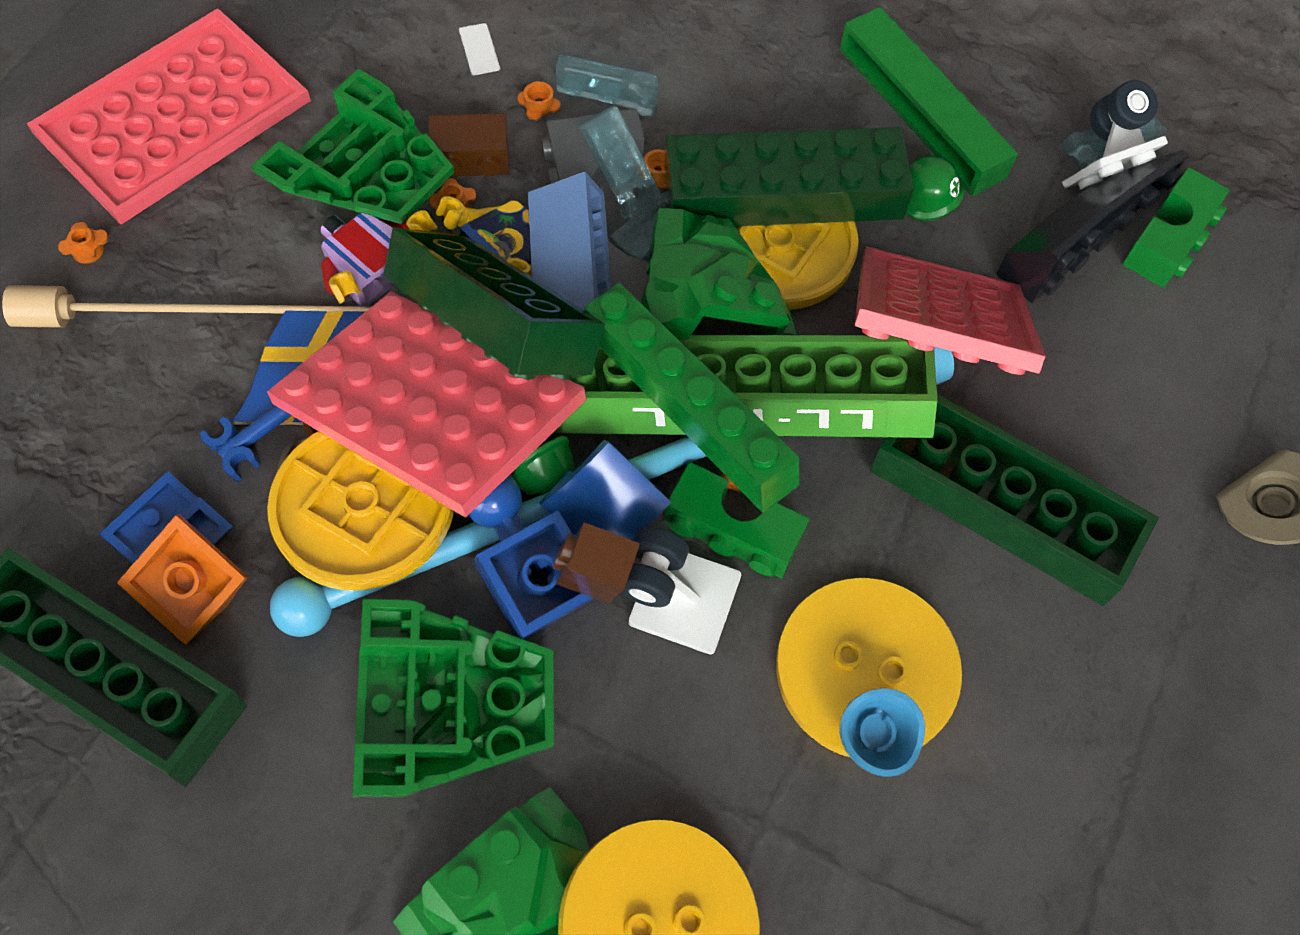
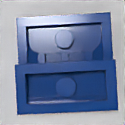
(606, 495)
(153, 511)

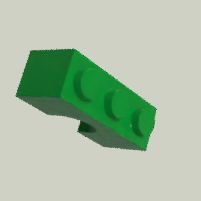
(1164, 246)
(764, 542)

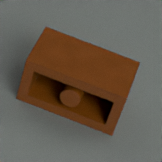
(472, 142)
(595, 562)

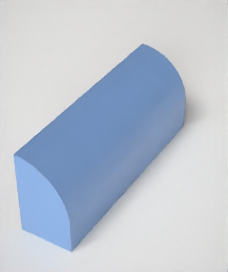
(570, 238)

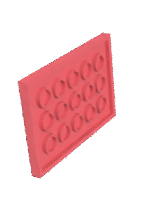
(168, 114)
(947, 310)
(425, 403)

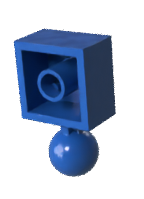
(508, 563)

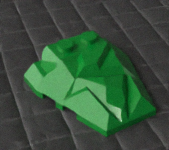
(362, 158)
(709, 271)
(443, 699)
(504, 878)

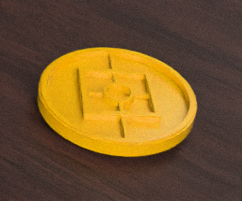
(805, 259)
(350, 519)
(860, 640)
(658, 882)

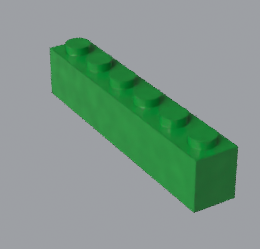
(927, 100)
(695, 399)

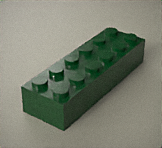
(790, 175)
(494, 304)
(1020, 500)
(110, 672)

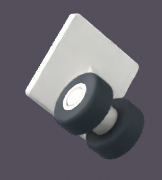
(1118, 121)
(679, 592)

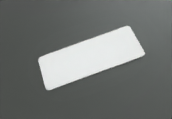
(479, 49)

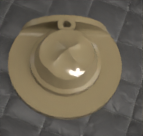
(1266, 500)

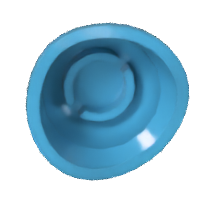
(883, 731)

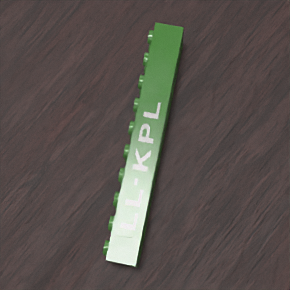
(789, 382)

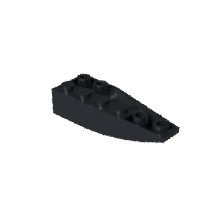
(1086, 224)

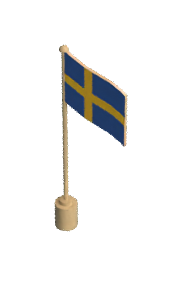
(294, 340)

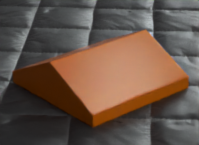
(183, 580)

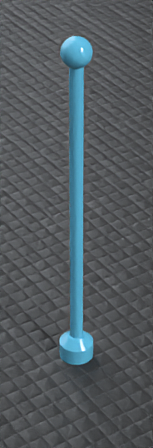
(304, 607)

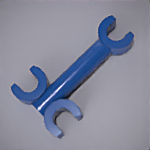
(234, 445)

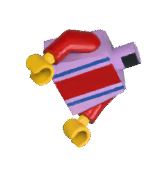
(358, 254)

